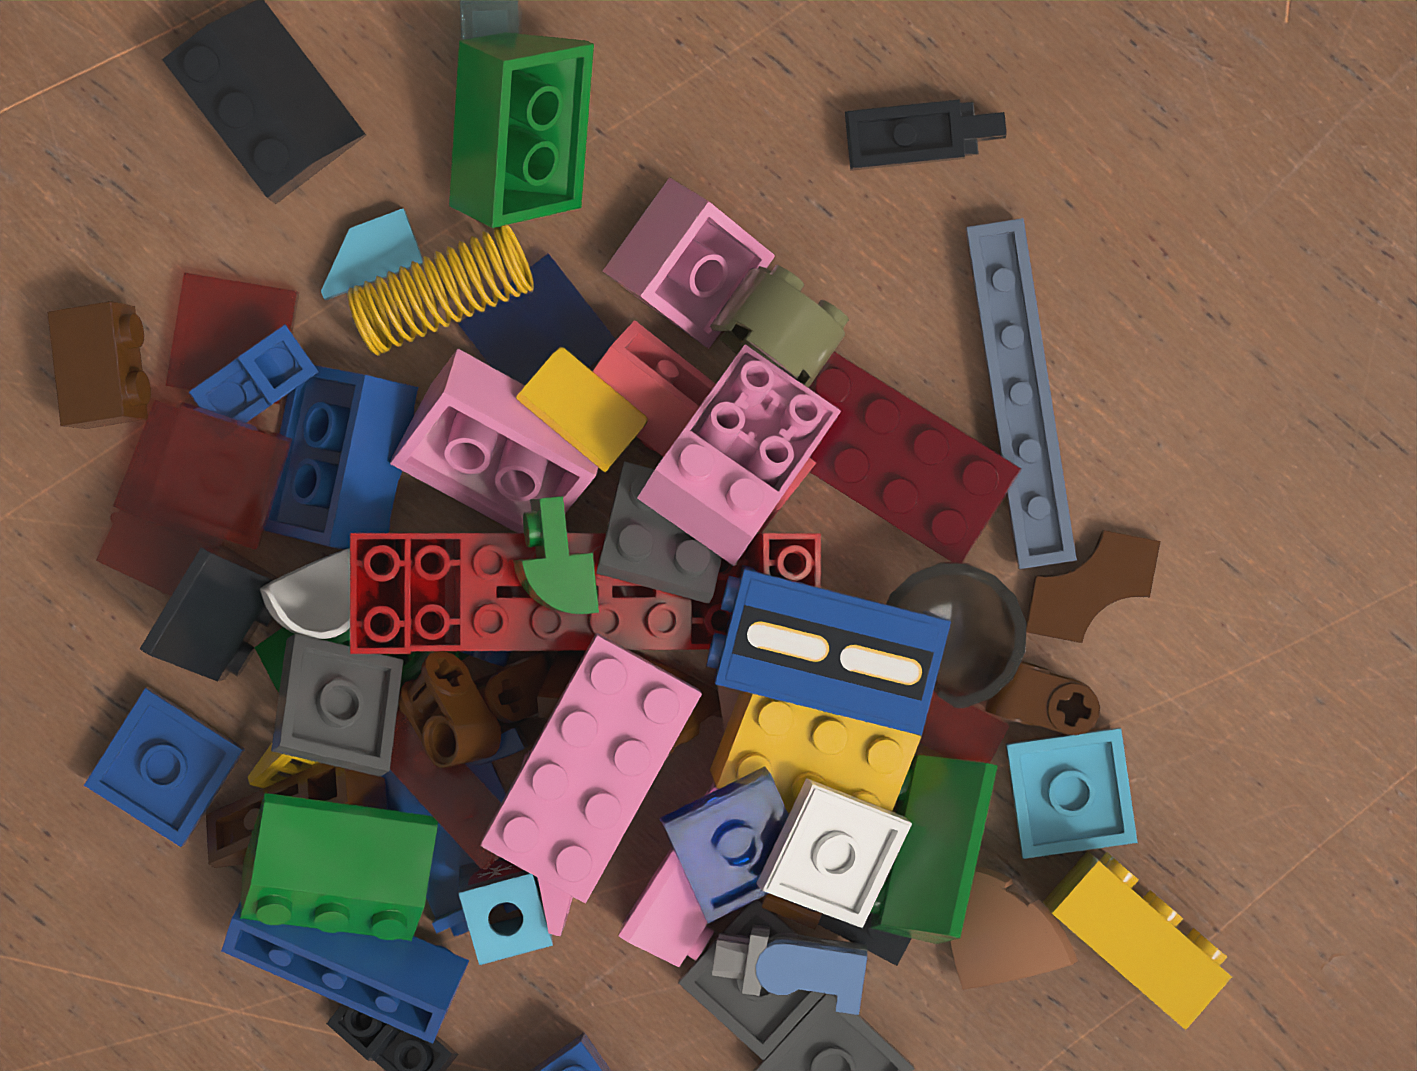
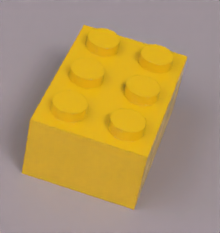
(813, 745)
(1139, 937)

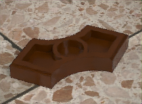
(1115, 570)

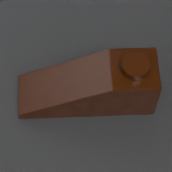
(232, 825)

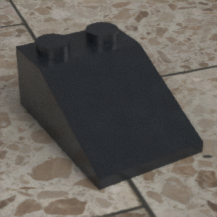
(212, 615)

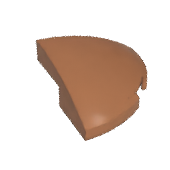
(1007, 935)

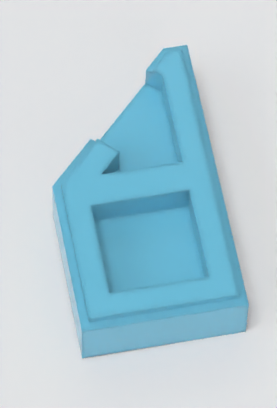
(372, 251)

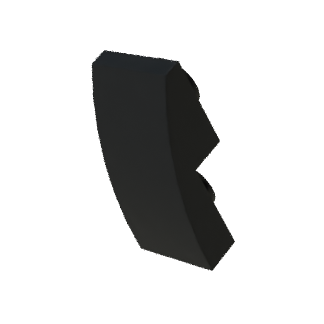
(388, 1045)

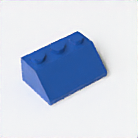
(340, 456)

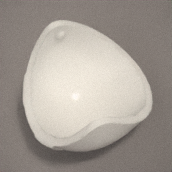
(313, 597)

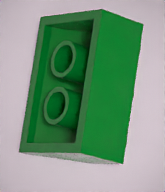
(520, 126)
(936, 864)
(337, 867)

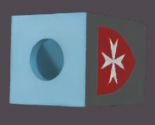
(498, 884)

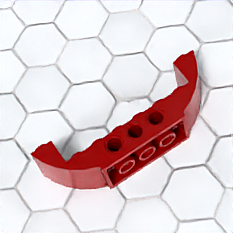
(467, 597)

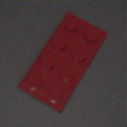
(907, 462)

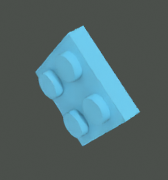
(1071, 793)

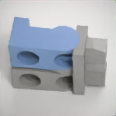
(793, 963)

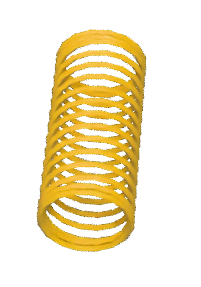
(378, 329)

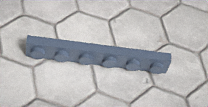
(1021, 392)

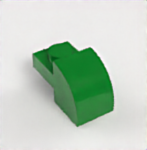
(555, 577)

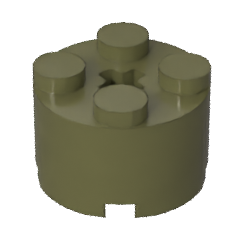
(781, 323)

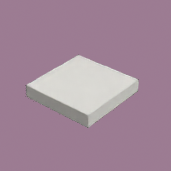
(834, 853)

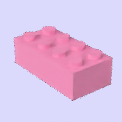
(590, 768)

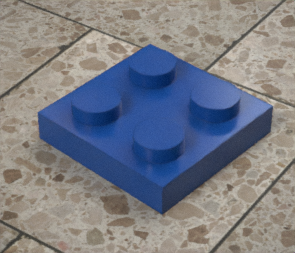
(164, 767)

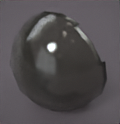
(984, 632)

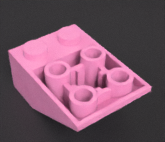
(738, 454)

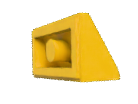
(582, 408)

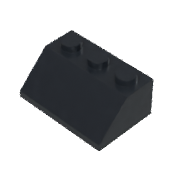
(264, 98)

